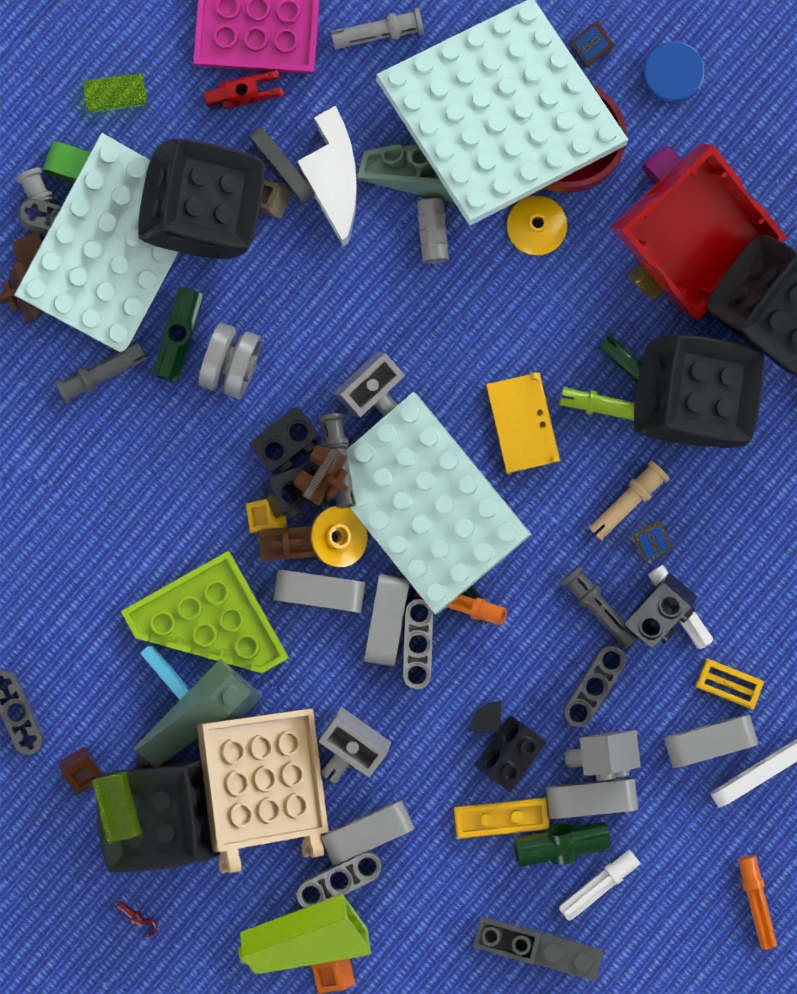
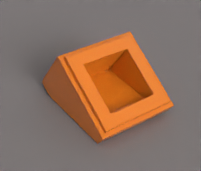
(333, 976)

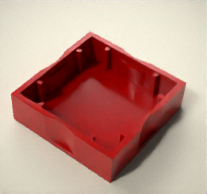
(694, 228)

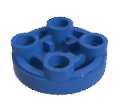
(673, 72)

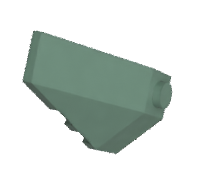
(402, 169)
(214, 698)

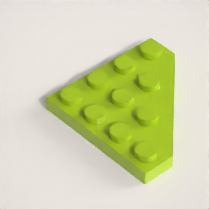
(209, 616)

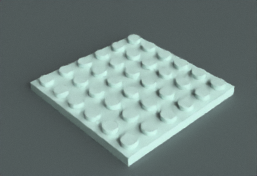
(501, 110)

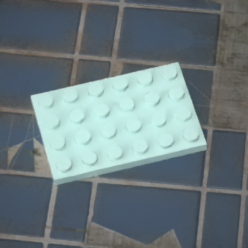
(91, 261)
(429, 504)

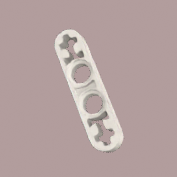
(755, 775)

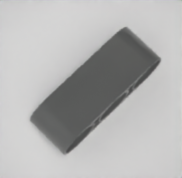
(607, 678)

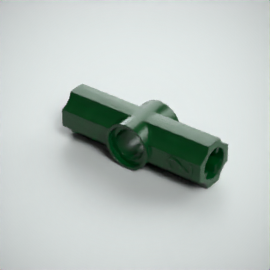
(185, 316)
(561, 844)

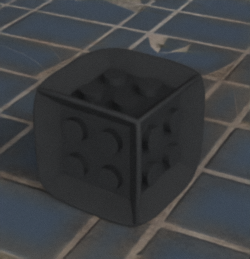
(201, 199)
(760, 300)
(699, 391)
(170, 816)

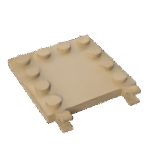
(262, 783)

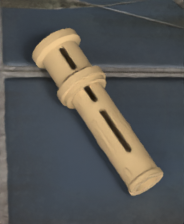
(639, 490)

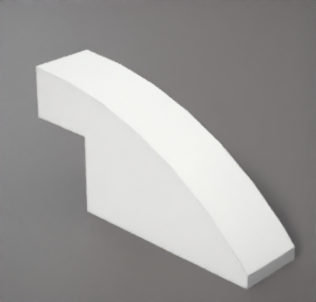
(333, 174)

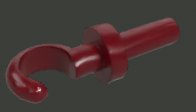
(135, 917)

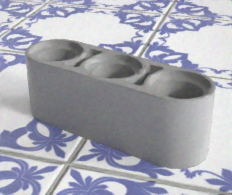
(319, 591)
(386, 620)
(418, 659)
(711, 741)
(592, 798)
(367, 832)
(350, 867)

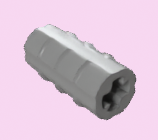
(433, 231)

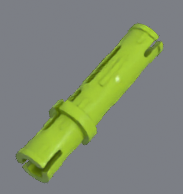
(597, 403)

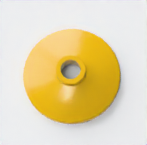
(537, 240)
(350, 533)

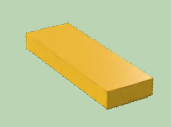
(501, 818)

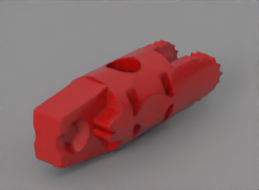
(228, 91)

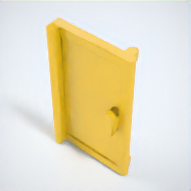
(522, 430)

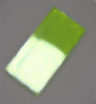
(115, 92)
(116, 807)

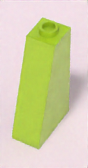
(306, 938)

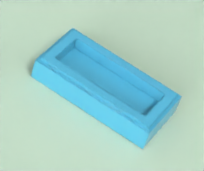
(165, 671)

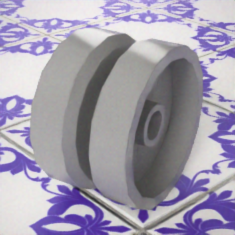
(230, 360)

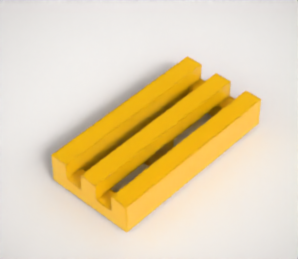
(704, 673)

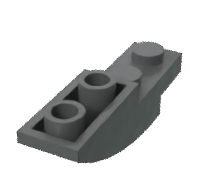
(539, 948)

